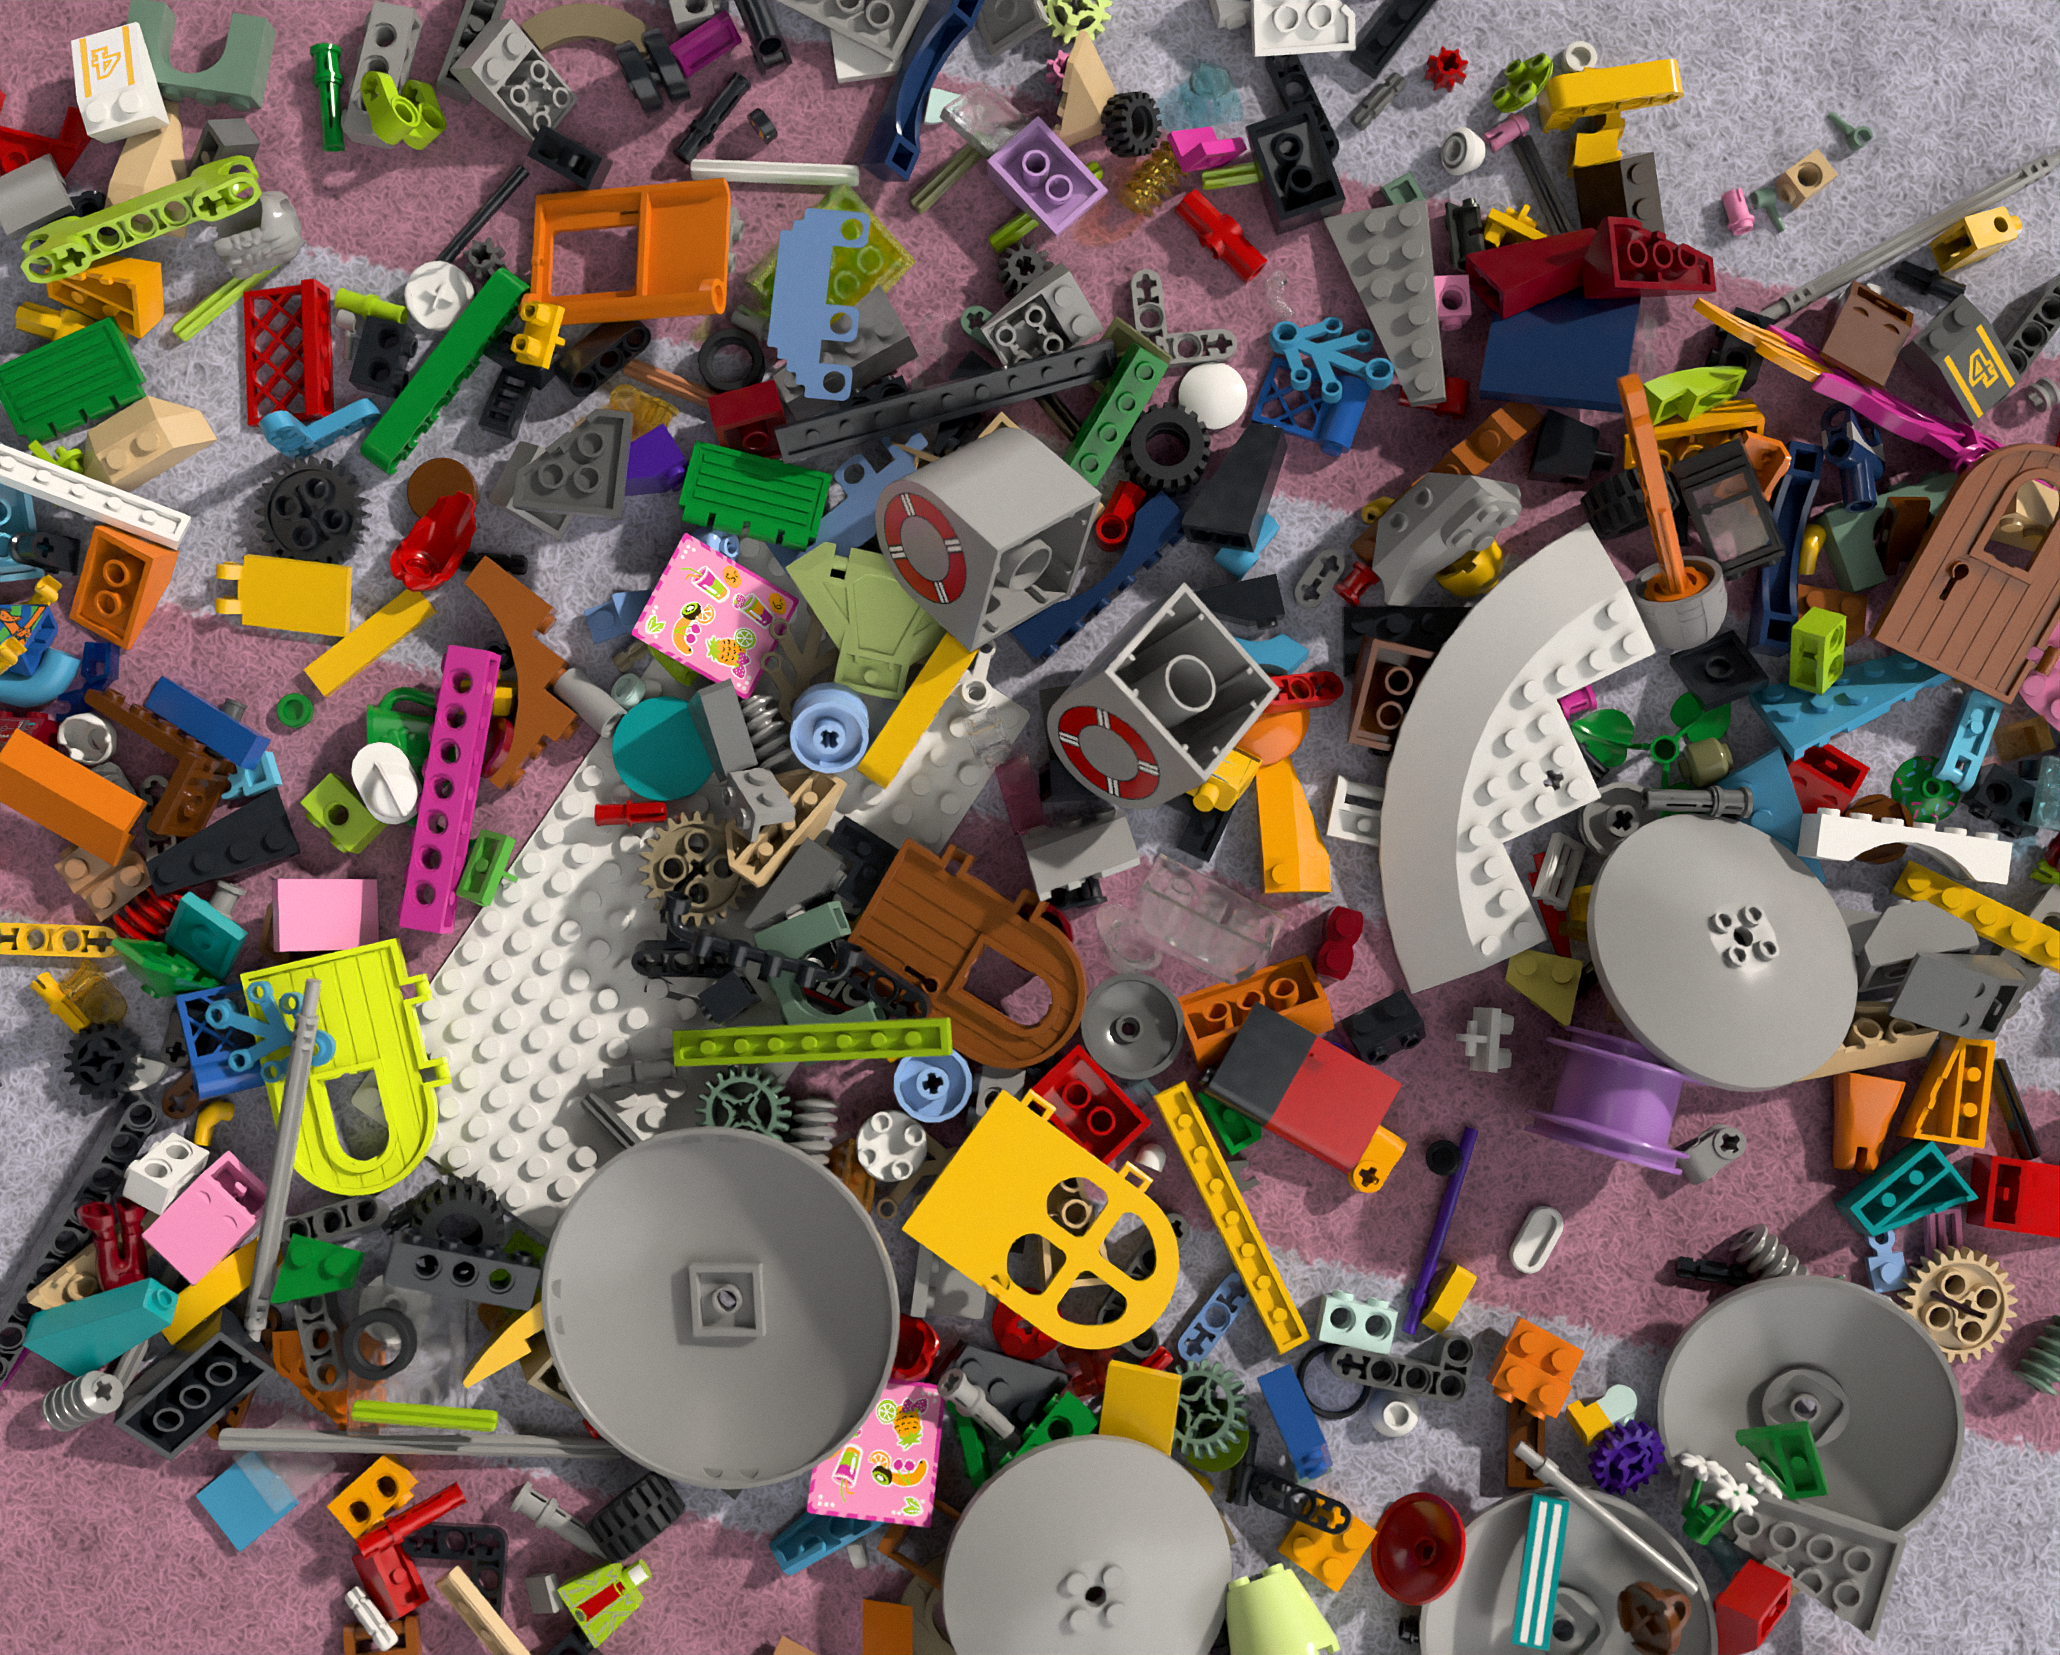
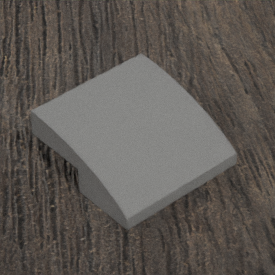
(32, 197)

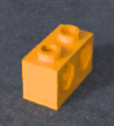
(370, 1490)

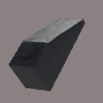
(1246, 602)

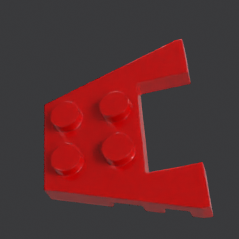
(22, 147)

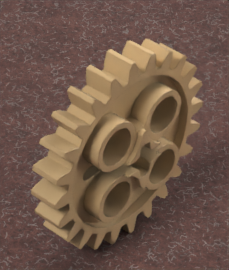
(1971, 1275)

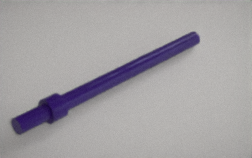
(1419, 1295)

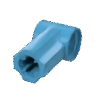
(1239, 562)

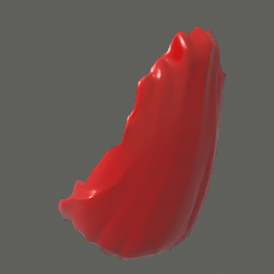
(435, 544)
(915, 1349)

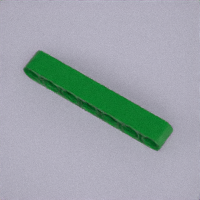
(443, 371)

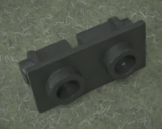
(1460, 224)

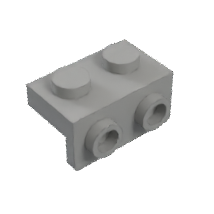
(756, 800)

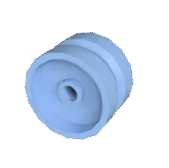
(829, 727)
(928, 1103)

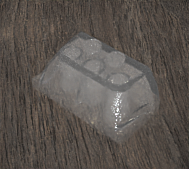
(1204, 921)

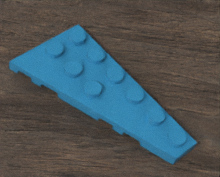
(1857, 697)

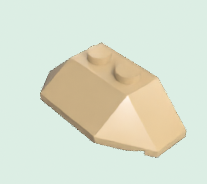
(144, 442)
(813, 797)

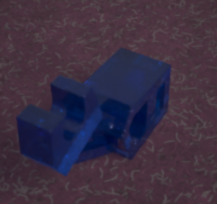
(93, 653)

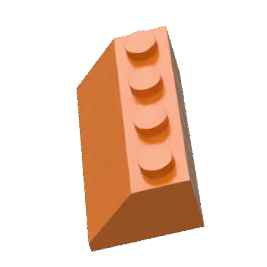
(1219, 1010)

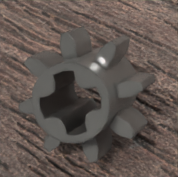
(480, 251)

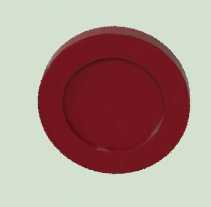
(497, 746)

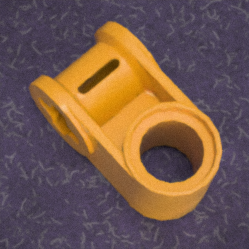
(1380, 1157)

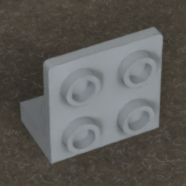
(944, 1289)

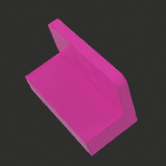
(1201, 149)

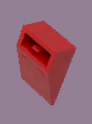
(1825, 778)
(2015, 1195)

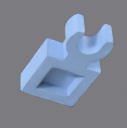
(1885, 1267)

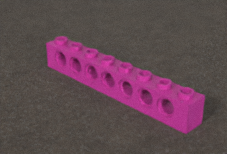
(459, 806)

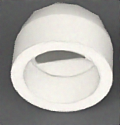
(1152, 1156)

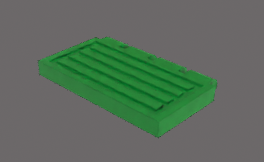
(70, 377)
(753, 493)

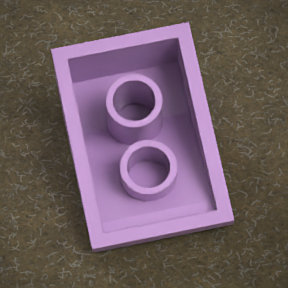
(1044, 178)

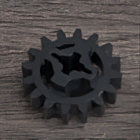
(95, 1047)

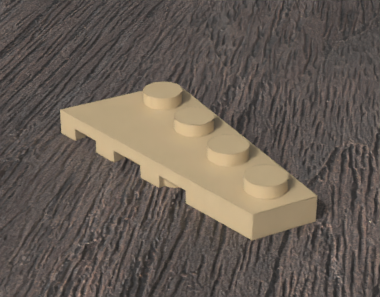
(79, 1276)

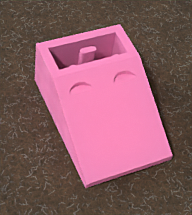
(209, 1218)

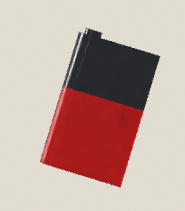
(1300, 1088)

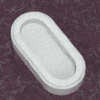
(1536, 1239)

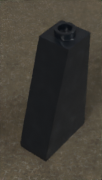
(1239, 493)

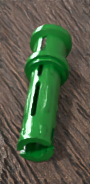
(331, 80)

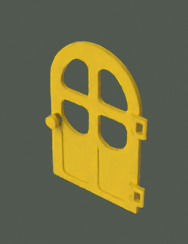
(1000, 1191)

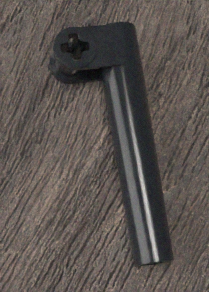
(764, 34)

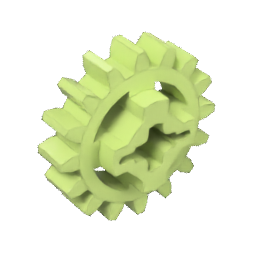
(1089, 12)

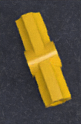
(50, 323)

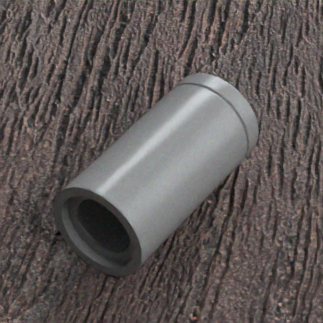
(589, 701)

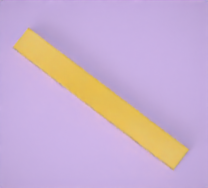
(1231, 1217)

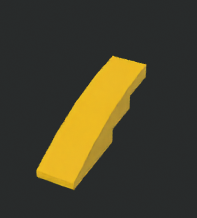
(507, 1343)

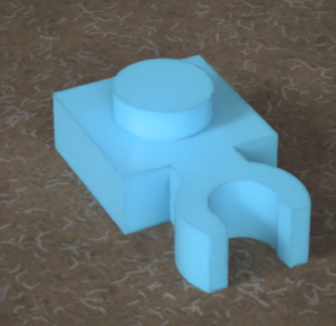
(255, 781)

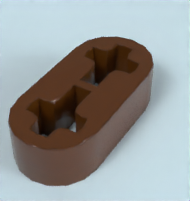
(180, 1089)

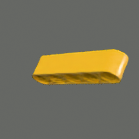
(916, 711)

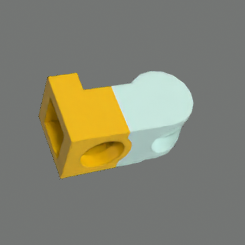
(1590, 1422)

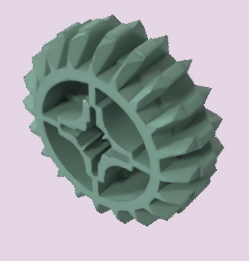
(729, 1101)
(1198, 1421)

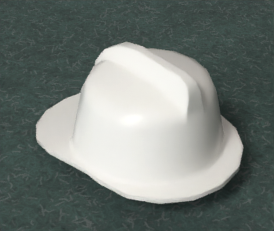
(386, 782)

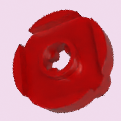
(1013, 1339)

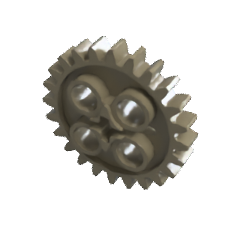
(674, 845)

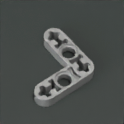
(1170, 342)

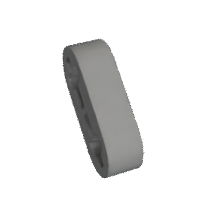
(1325, 583)

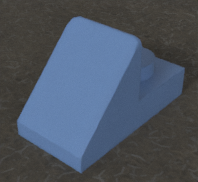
(617, 616)

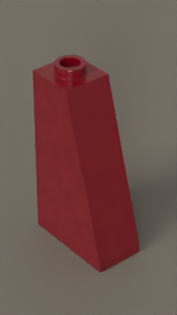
(1528, 271)

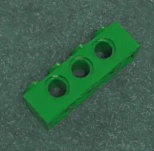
(1115, 413)
(1066, 1411)

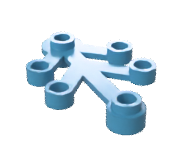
(1328, 354)
(276, 1031)

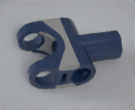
(1858, 458)

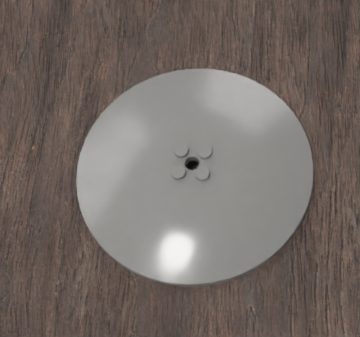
(672, 1369)

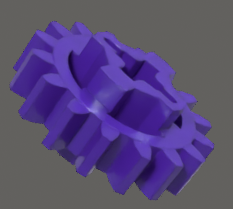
(1626, 1457)

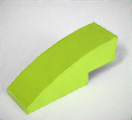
(1691, 391)

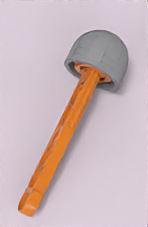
(1679, 596)

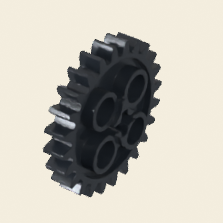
(338, 497)

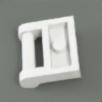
(1352, 821)

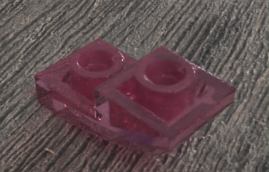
(1021, 794)

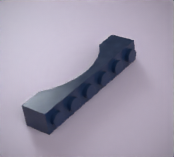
(896, 136)
(1153, 529)
(1775, 594)

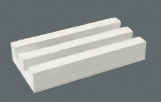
(1554, 869)

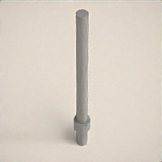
(1548, 1471)

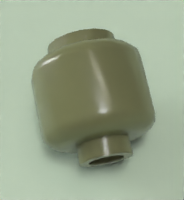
(1705, 762)

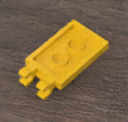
(289, 594)
(1140, 1404)

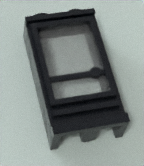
(1729, 508)

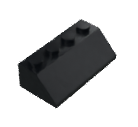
(194, 1385)

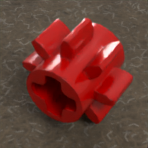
(1442, 78)

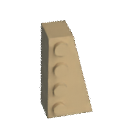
(2027, 516)

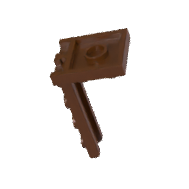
(195, 783)

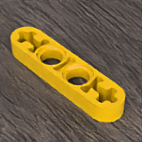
(53, 940)

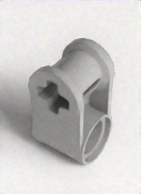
(1707, 1154)

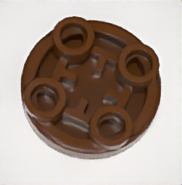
(437, 479)

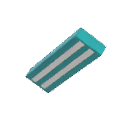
(1540, 1572)

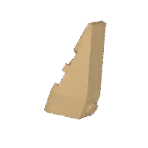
(1084, 95)

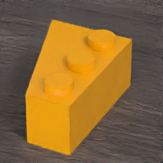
(1953, 1094)

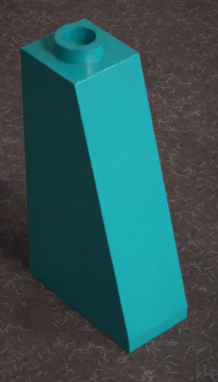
(101, 1326)

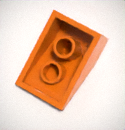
(121, 583)

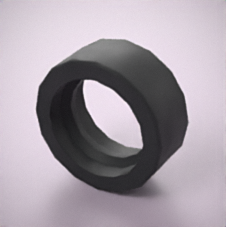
(730, 337)
(351, 1349)

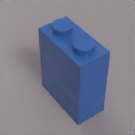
(1295, 1422)

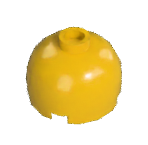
(1473, 572)

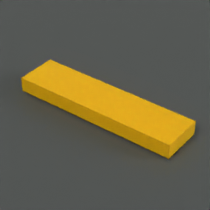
(369, 641)

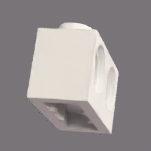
(164, 1173)

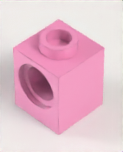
(1457, 289)

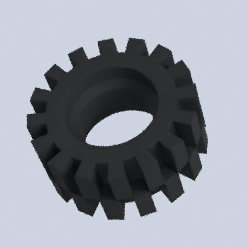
(1119, 113)

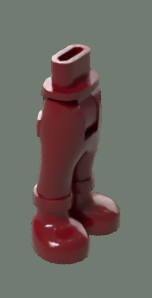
(110, 1269)

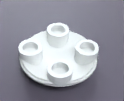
(1214, 394)
(891, 1145)

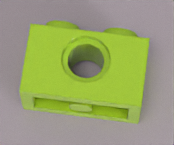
(324, 804)

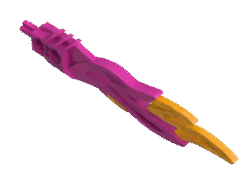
(1953, 440)

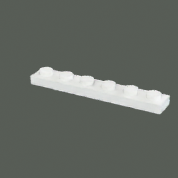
(92, 498)

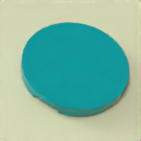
(661, 750)

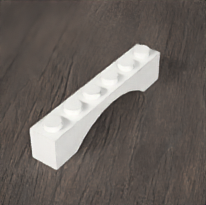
(1964, 857)

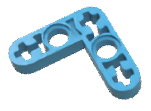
(300, 441)

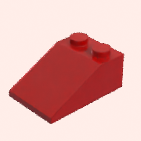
(1090, 1106)

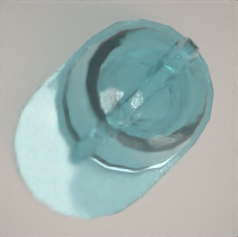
(1211, 97)

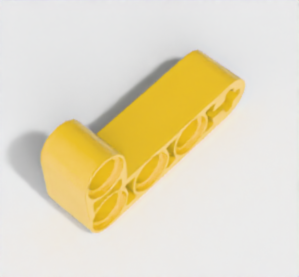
(1607, 91)

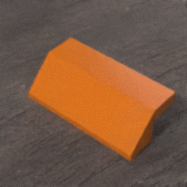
(67, 797)

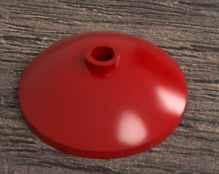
(1405, 1543)

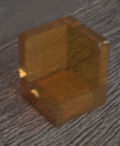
(2023, 738)

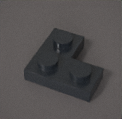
(1202, 829)
(871, 859)

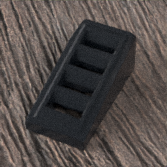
(533, 375)
(511, 428)

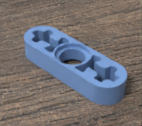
(1191, 1332)

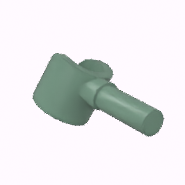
(1851, 132)
(1766, 199)

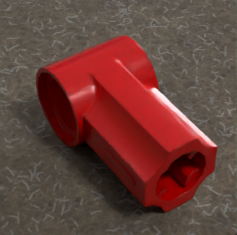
(1456, 397)
(1119, 515)

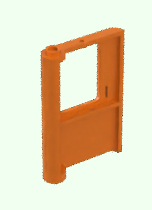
(677, 257)

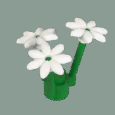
(1705, 1522)

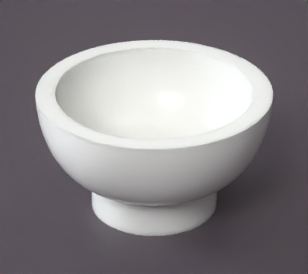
(1393, 1412)

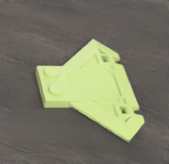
(866, 618)

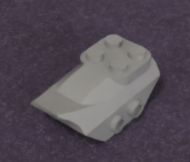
(1436, 527)

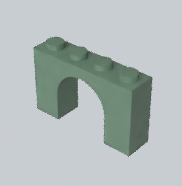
(235, 79)
(1850, 535)
(797, 940)

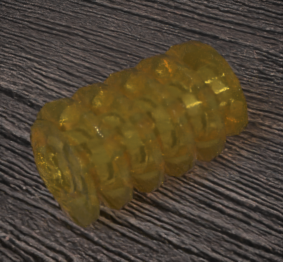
(1152, 181)

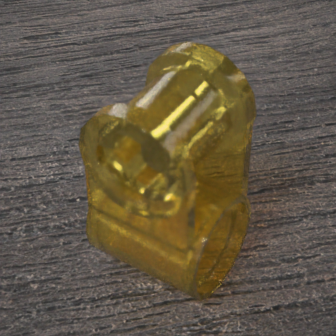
(648, 410)
(90, 989)

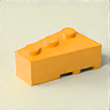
(117, 289)

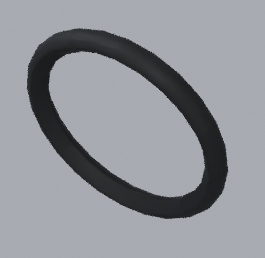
(1319, 1412)

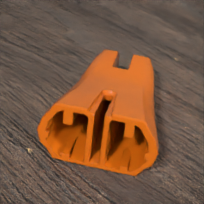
(1862, 1118)

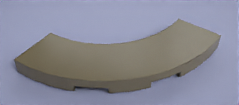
(584, 21)

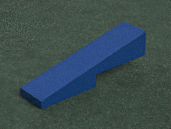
(207, 723)

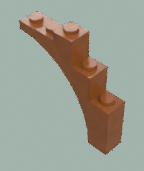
(1470, 457)
(538, 668)

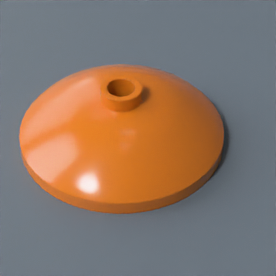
(1276, 734)

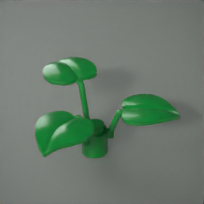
(1610, 733)

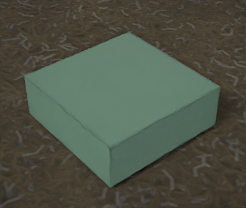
(1401, 190)

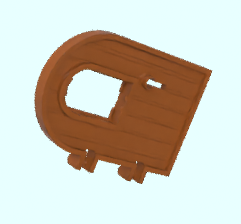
(1990, 608)
(942, 927)

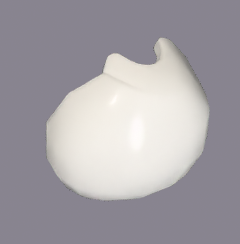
(77, 735)

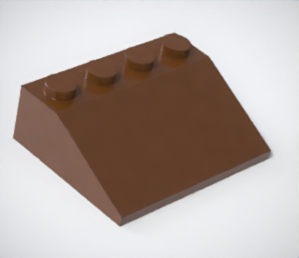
(1384, 690)

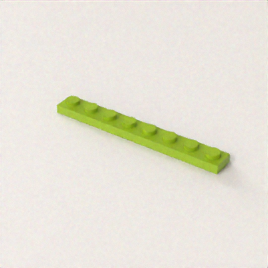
(813, 1042)

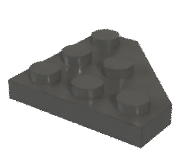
(580, 470)

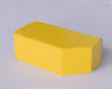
(1448, 1298)

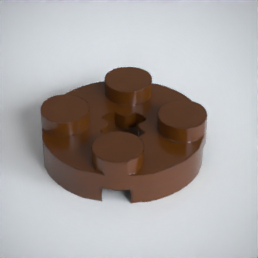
(1881, 806)

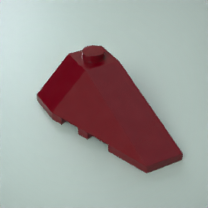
(1637, 262)

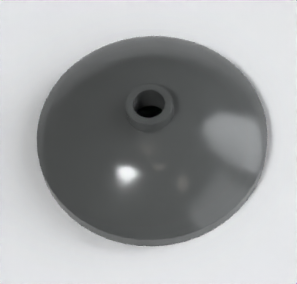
(1150, 1013)

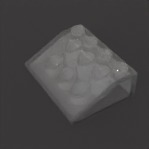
(438, 1364)

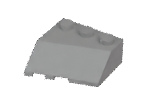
(1079, 849)

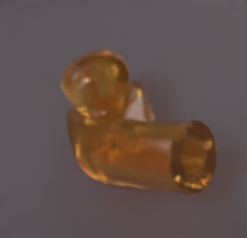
(491, 1316)

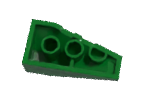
(163, 968)

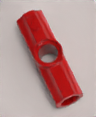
(1221, 236)

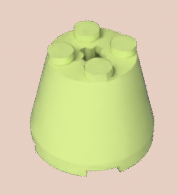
(1275, 1617)

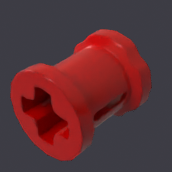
(1356, 583)

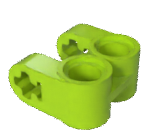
(409, 117)

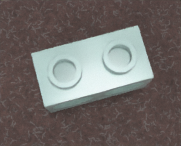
(1353, 1330)

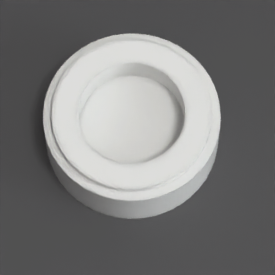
(1577, 56)

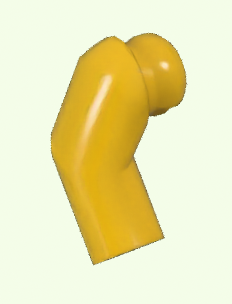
(1375, 509)
(1812, 542)
(209, 1118)

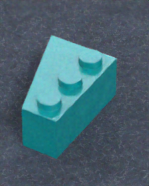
(1904, 1189)

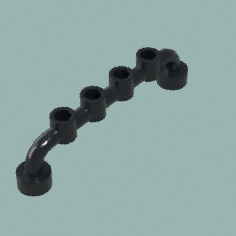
(740, 951)

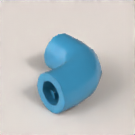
(48, 681)

